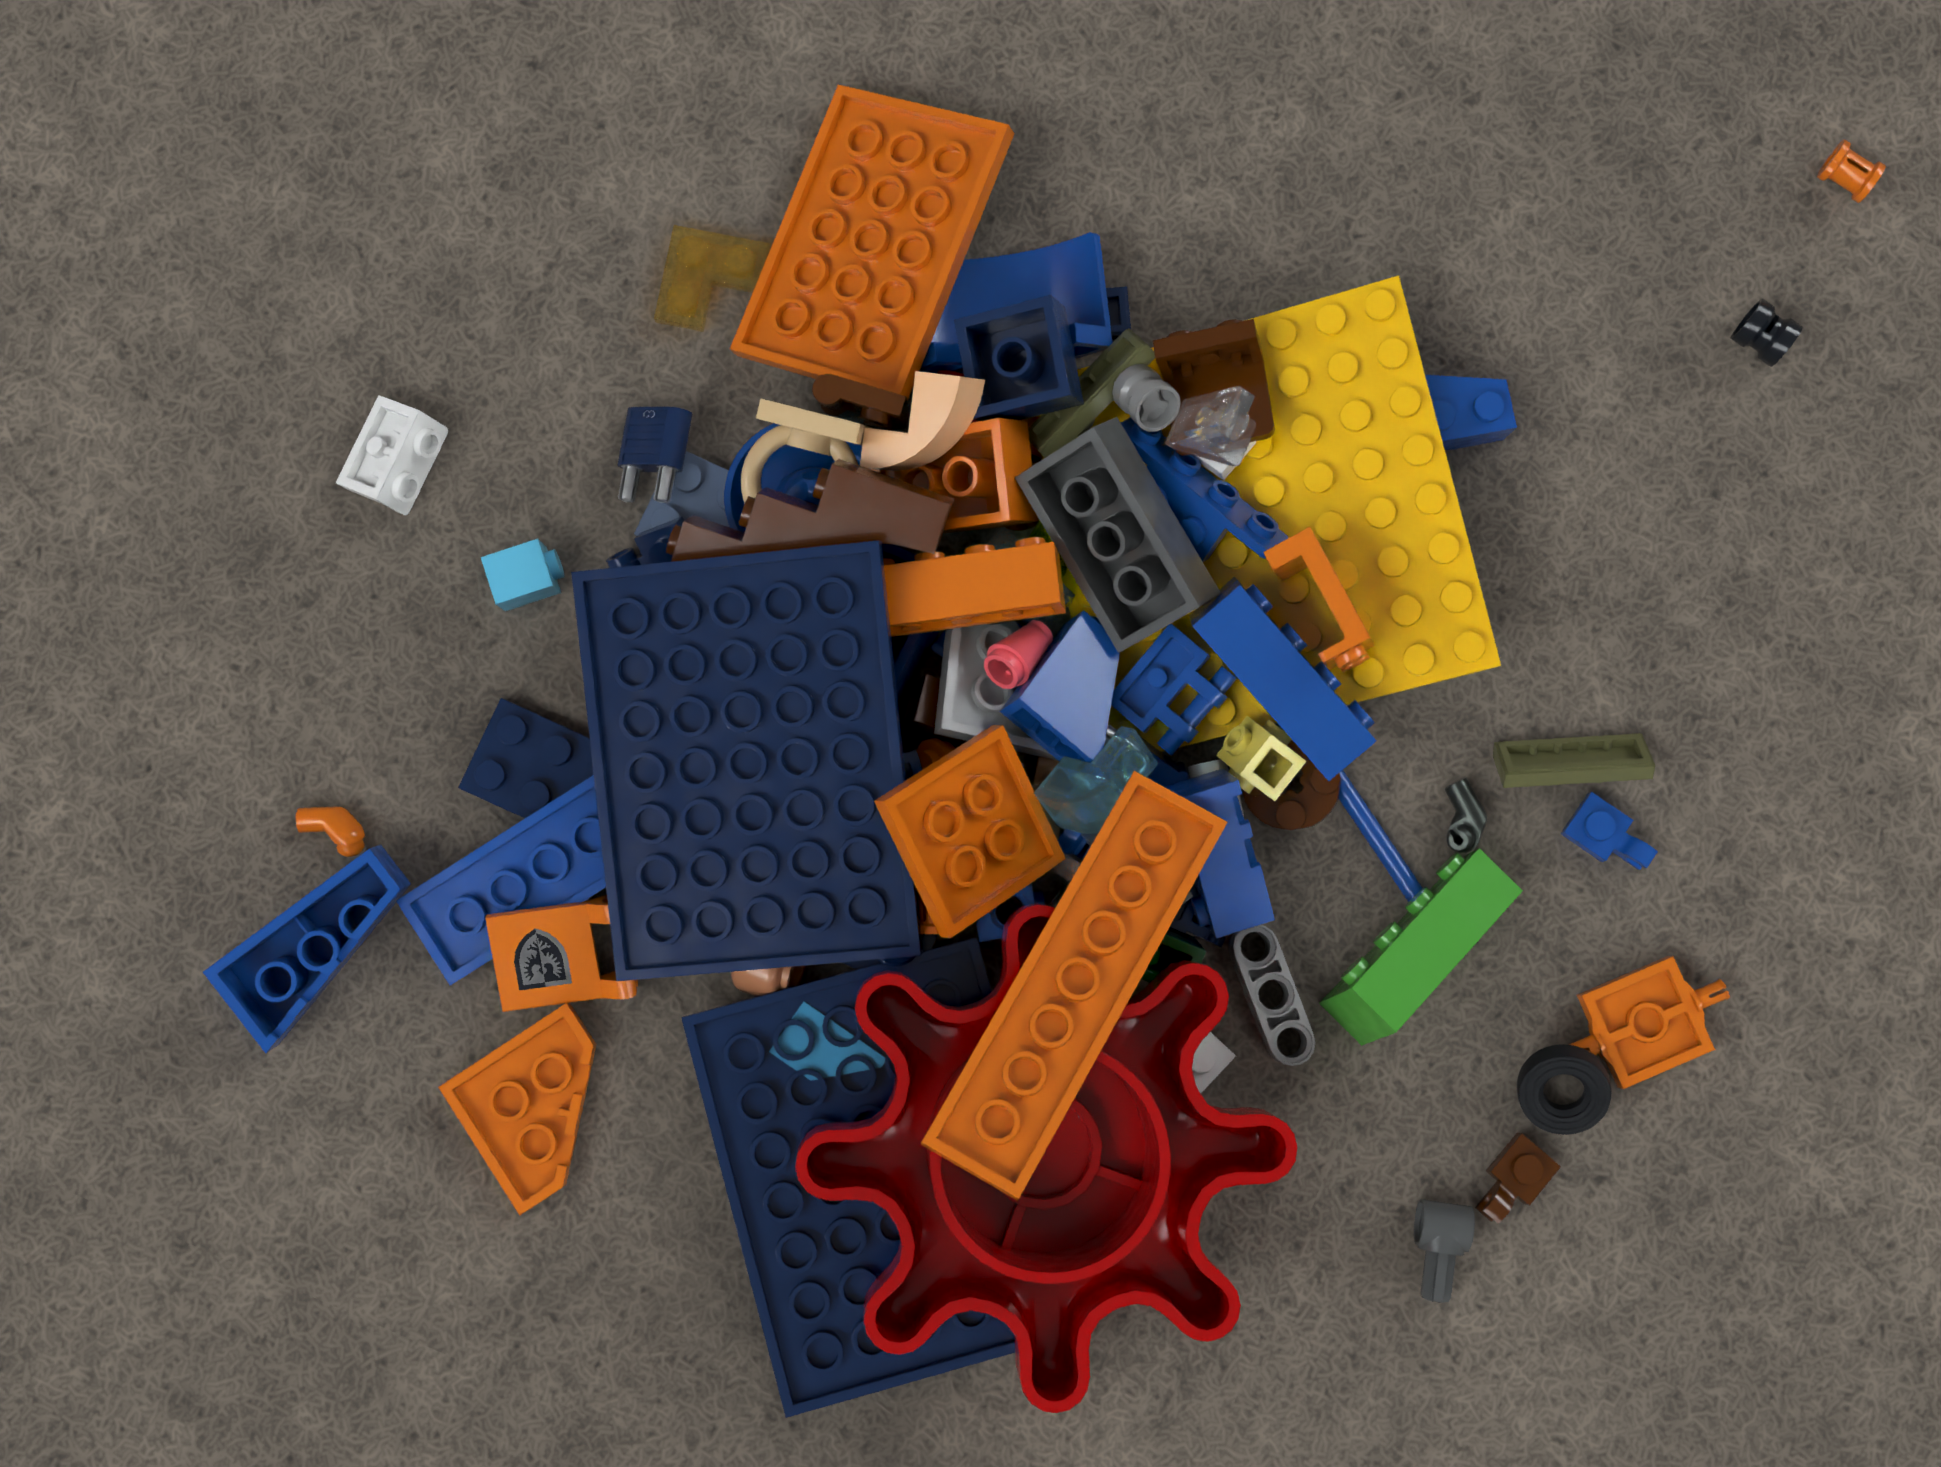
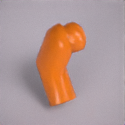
(338, 825)

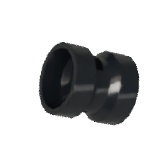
(1766, 332)

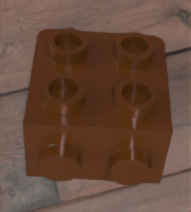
(1217, 361)

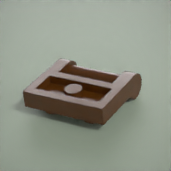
(874, 405)

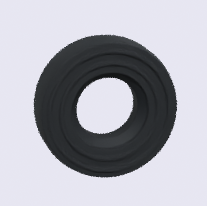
(1570, 1117)

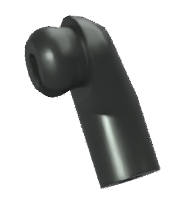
(1468, 819)

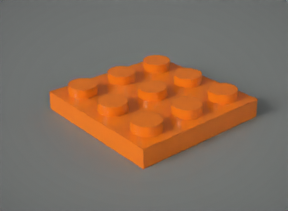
(970, 830)

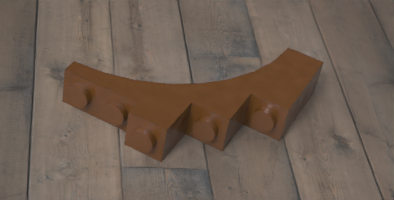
(852, 509)

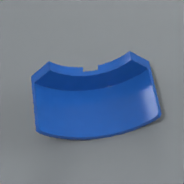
(1065, 270)

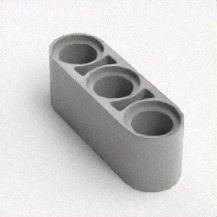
(1290, 1009)

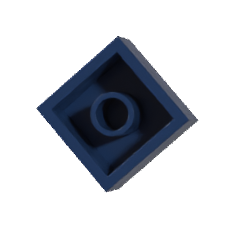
(1022, 357)

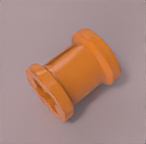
(1851, 171)

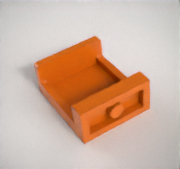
(1305, 552)

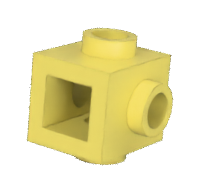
(1260, 757)

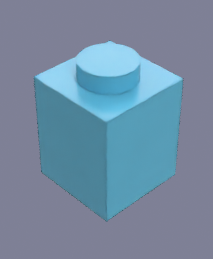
(523, 574)

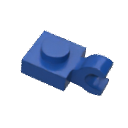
(1602, 830)

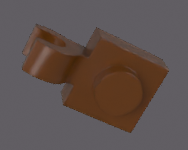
(1520, 1173)

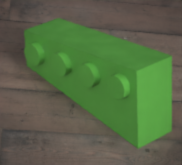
(1422, 948)

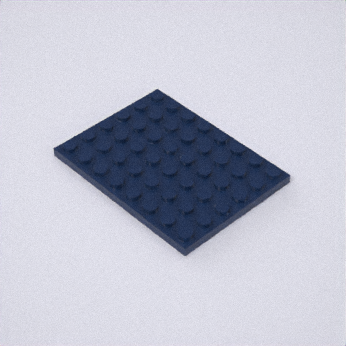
(742, 758)
(806, 1253)

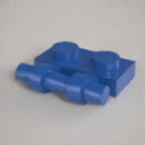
(1160, 678)

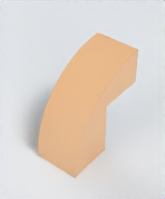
(938, 419)

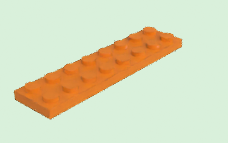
(1074, 986)

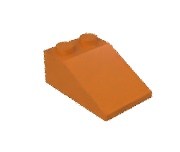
(980, 476)

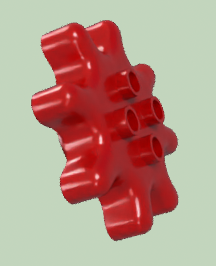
(1104, 1212)

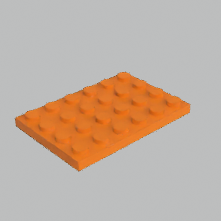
(872, 240)

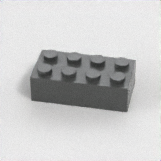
(1117, 534)

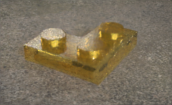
(698, 263)

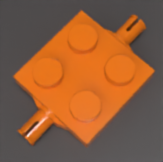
(1648, 1021)

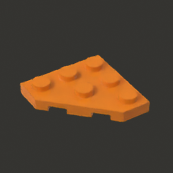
(528, 1105)

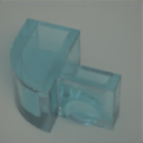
(1083, 793)

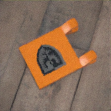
(551, 956)

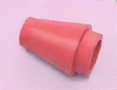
(1017, 655)

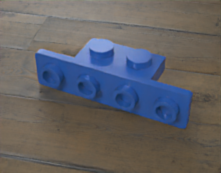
(1200, 500)

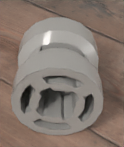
(1146, 397)

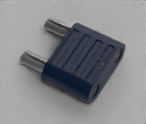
(653, 442)

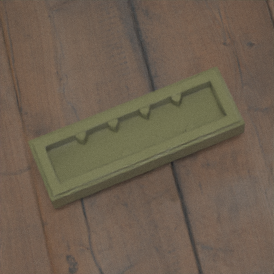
(1060, 427)
(1573, 760)

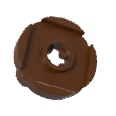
(1300, 809)

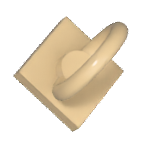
(800, 430)

